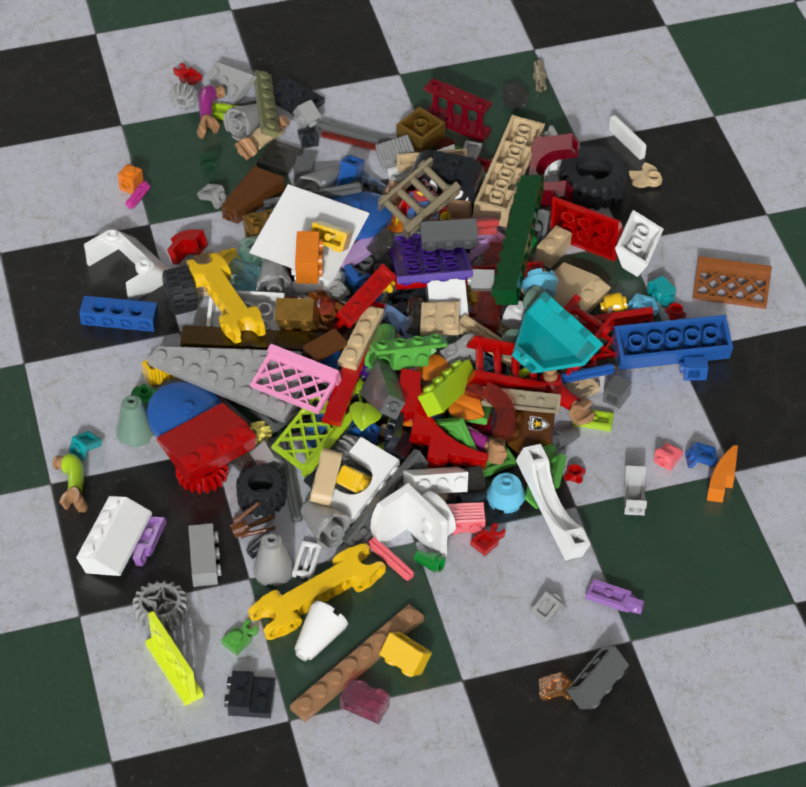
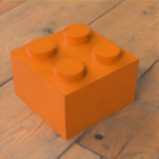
(308, 257)

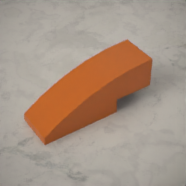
(723, 475)

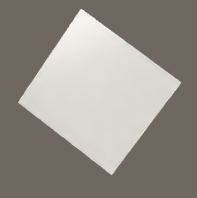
(297, 212)

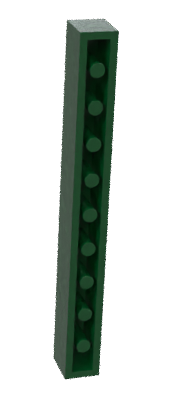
(518, 240)

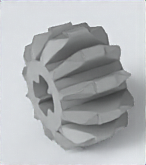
(183, 95)
(344, 447)

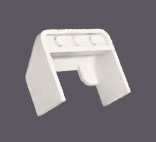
(147, 264)

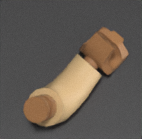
(251, 145)

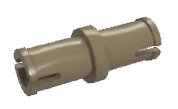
(539, 75)

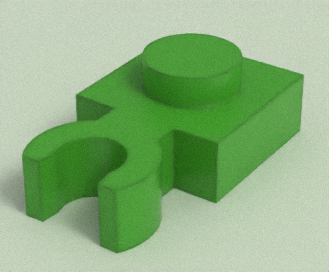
(239, 639)

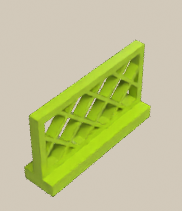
(328, 441)

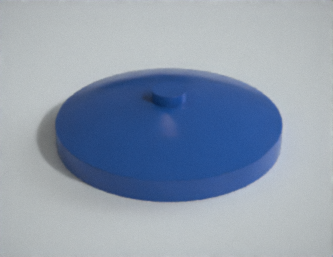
(368, 202)
(176, 405)

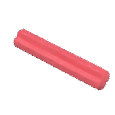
(391, 559)

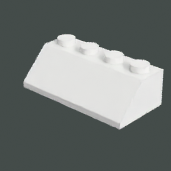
(113, 536)

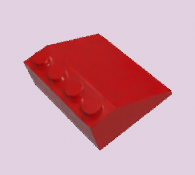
(588, 228)
(207, 442)

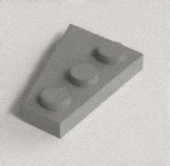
(234, 81)

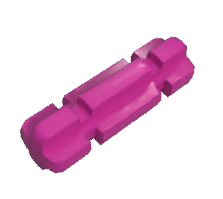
(137, 195)

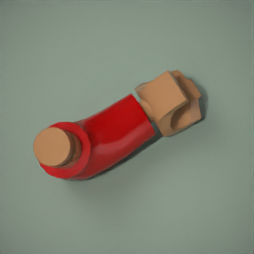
(577, 408)

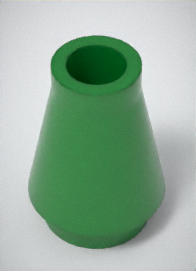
(433, 561)

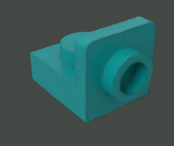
(84, 442)

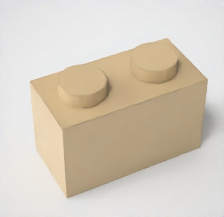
(553, 246)

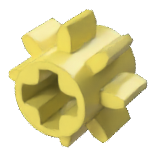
(261, 431)

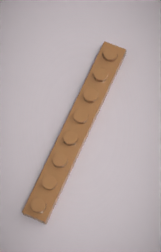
(353, 665)

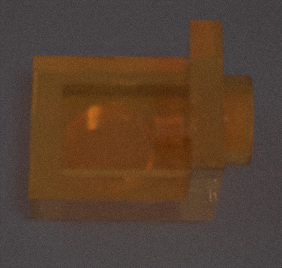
(554, 686)

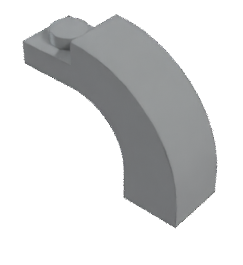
(634, 490)

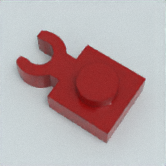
(189, 75)
(486, 541)

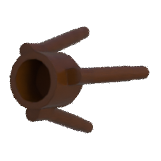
(241, 529)

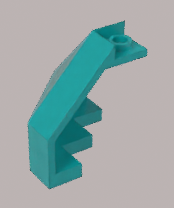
(552, 338)

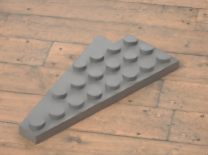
(229, 375)

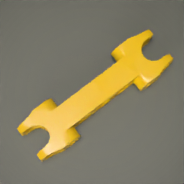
(235, 314)
(288, 608)

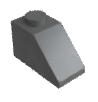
(542, 225)

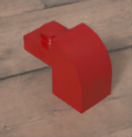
(185, 243)

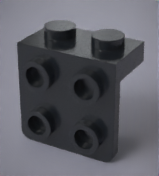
(397, 440)

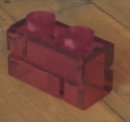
(365, 701)

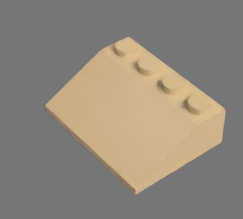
(579, 282)

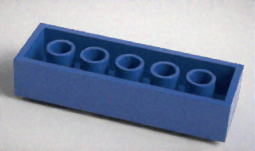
(671, 341)

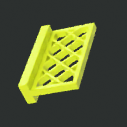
(172, 662)

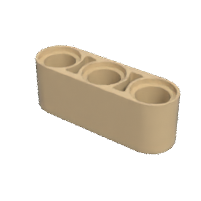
(325, 477)

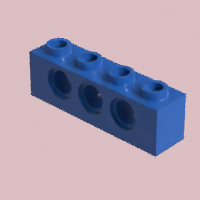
(119, 313)

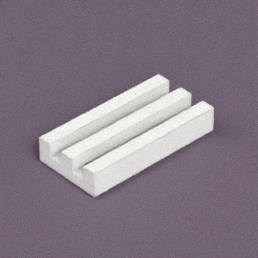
(296, 572)

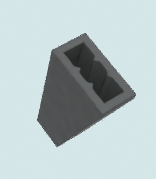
(383, 390)

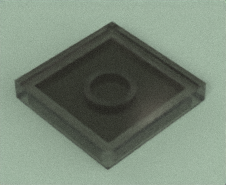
(279, 157)

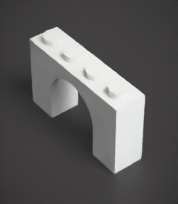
(382, 467)

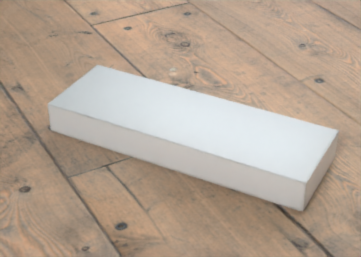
(627, 137)

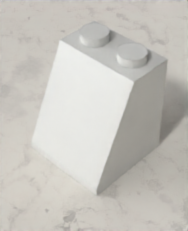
(448, 291)

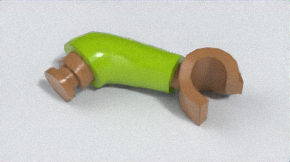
(74, 469)

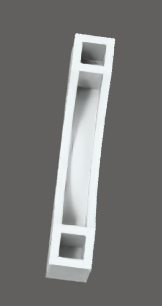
(567, 534)

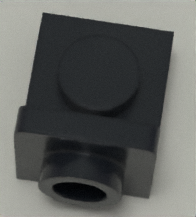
(308, 137)

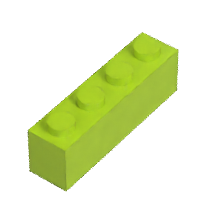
(446, 388)

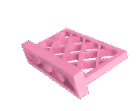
(305, 367)

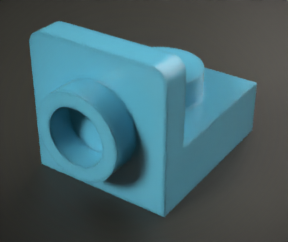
(643, 301)

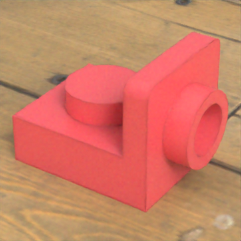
(667, 456)

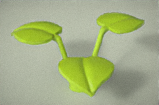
(362, 413)

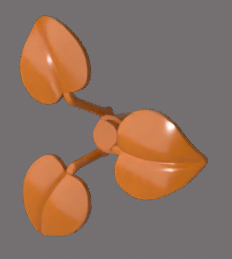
(464, 406)

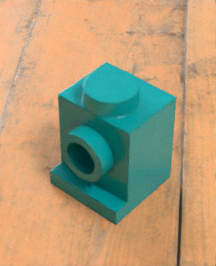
(662, 291)

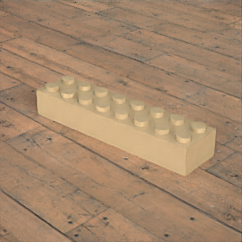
(506, 169)

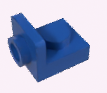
(354, 278)
(701, 454)

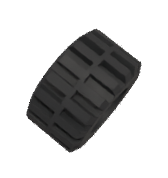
(180, 290)
(261, 478)

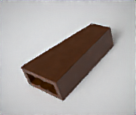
(250, 194)

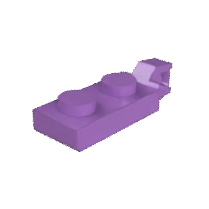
(148, 540)
(614, 597)

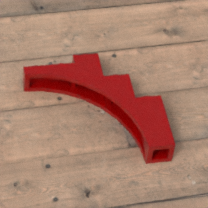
(425, 431)

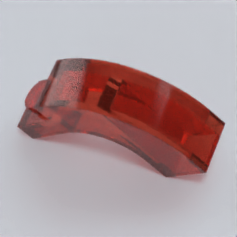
(496, 397)

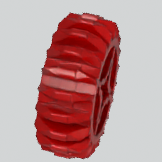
(207, 482)

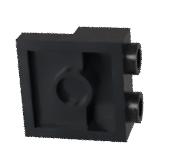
(249, 695)

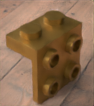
(255, 222)

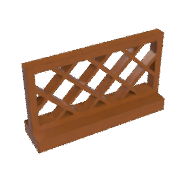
(734, 271)

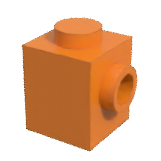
(130, 178)

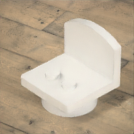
(422, 515)

